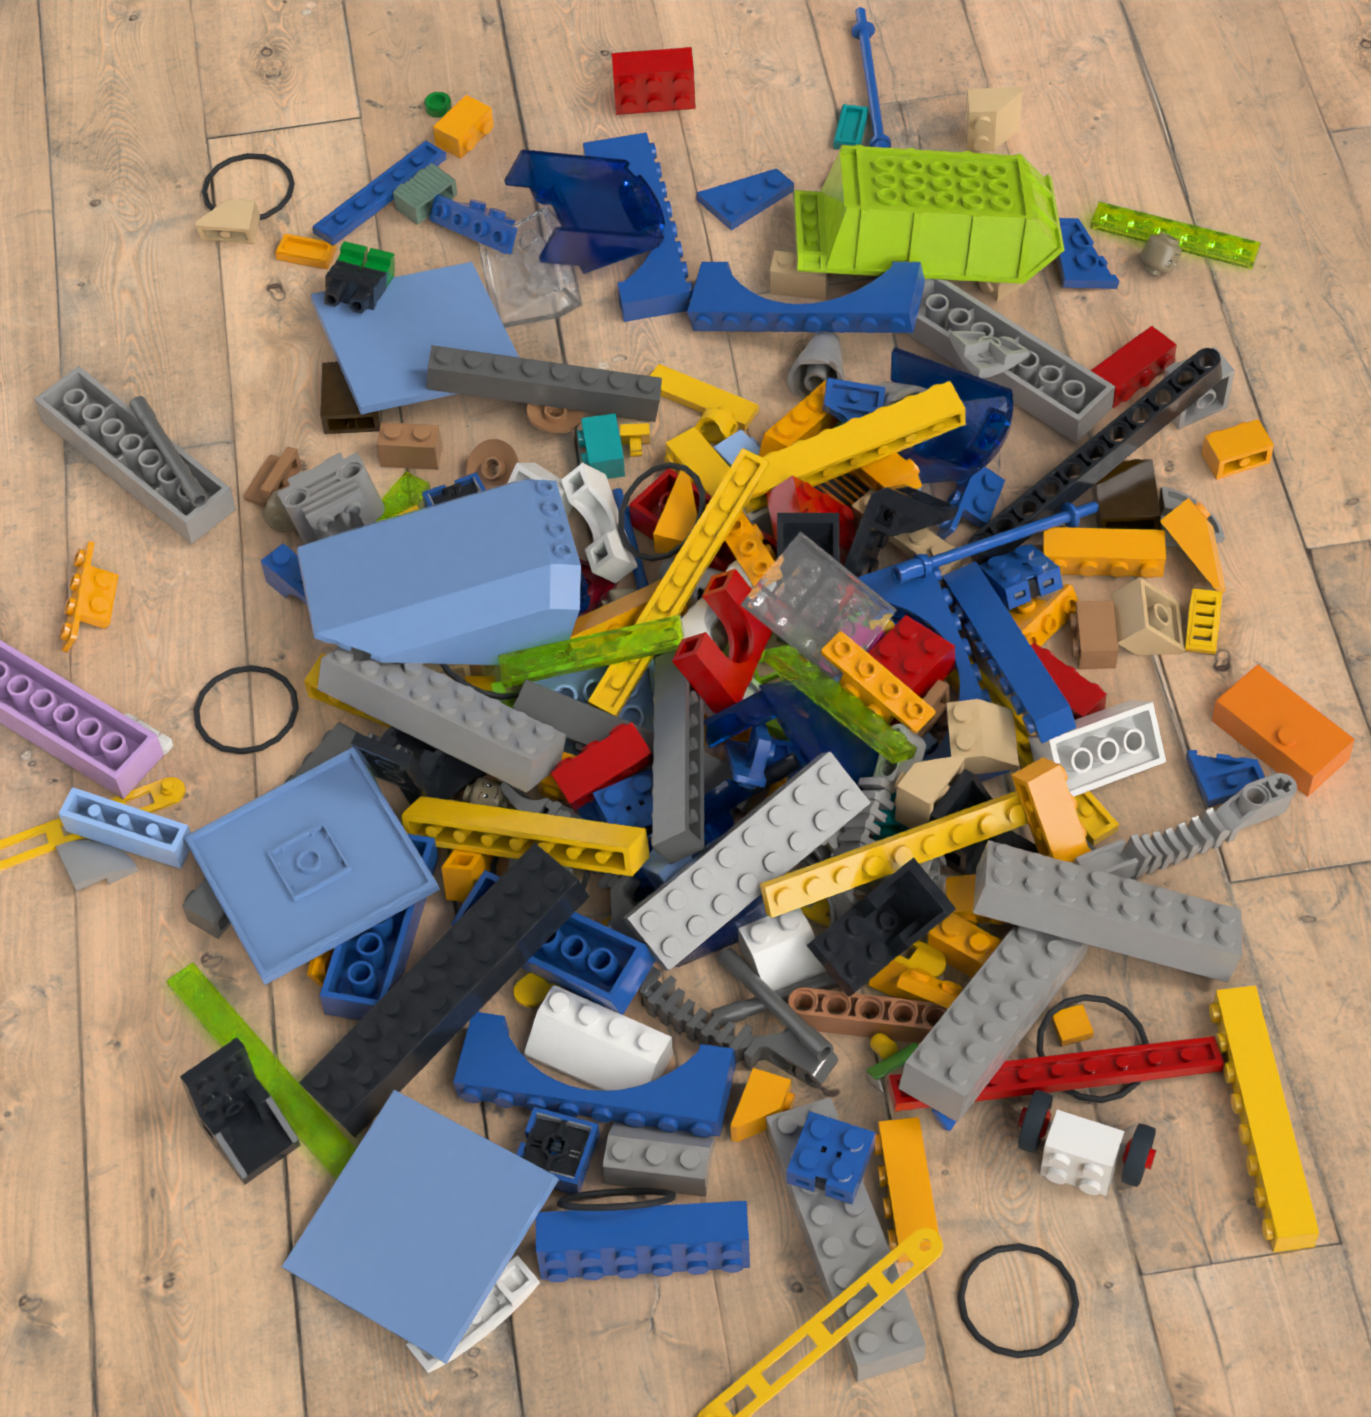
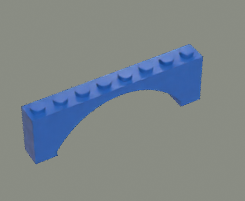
(660, 281)
(882, 306)
(928, 605)
(684, 1100)

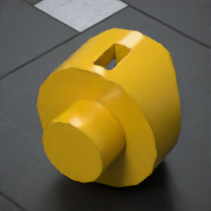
(717, 424)

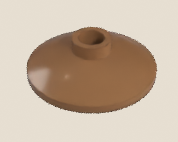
(554, 419)
(487, 457)

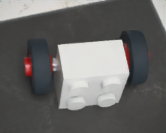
(1082, 1149)

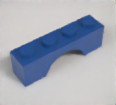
(283, 572)

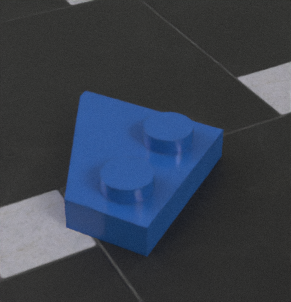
(851, 399)
(1222, 776)

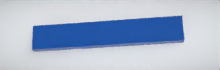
(375, 194)

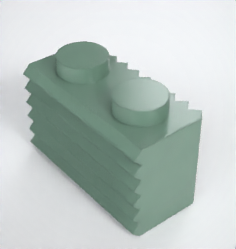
(417, 195)

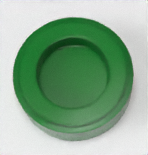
(437, 104)

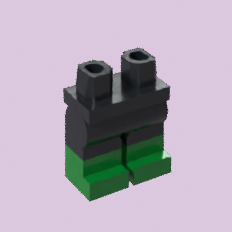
(359, 277)

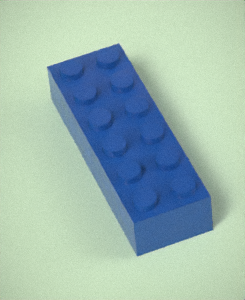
(584, 957)
(377, 958)
(643, 1241)

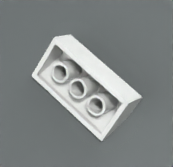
(1105, 746)
(596, 1043)

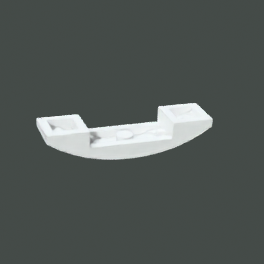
(506, 1296)

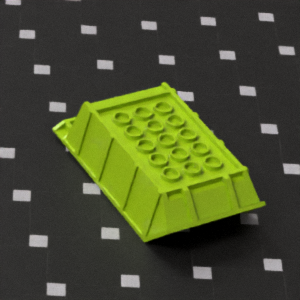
(947, 209)

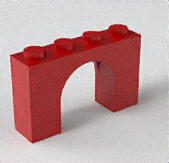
(713, 675)

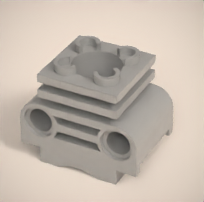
(331, 498)

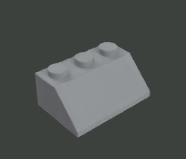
(658, 1159)

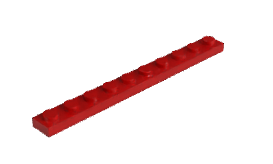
(1089, 1070)

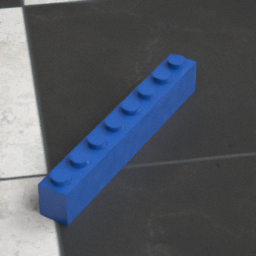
(1008, 654)

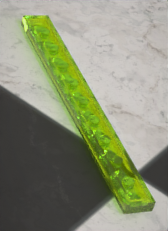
(296, 1105)

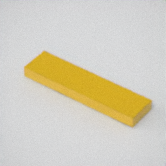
(702, 395)

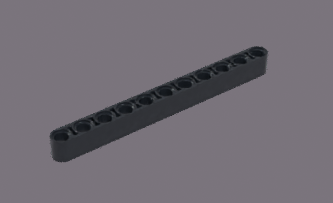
(1103, 445)

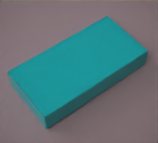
(851, 126)

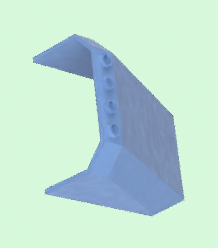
(449, 579)

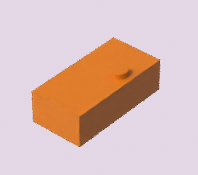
(1282, 729)

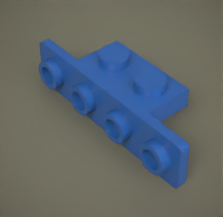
(475, 222)
(975, 500)
(749, 760)

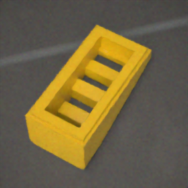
(1207, 603)

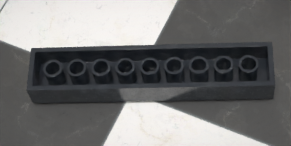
(444, 989)

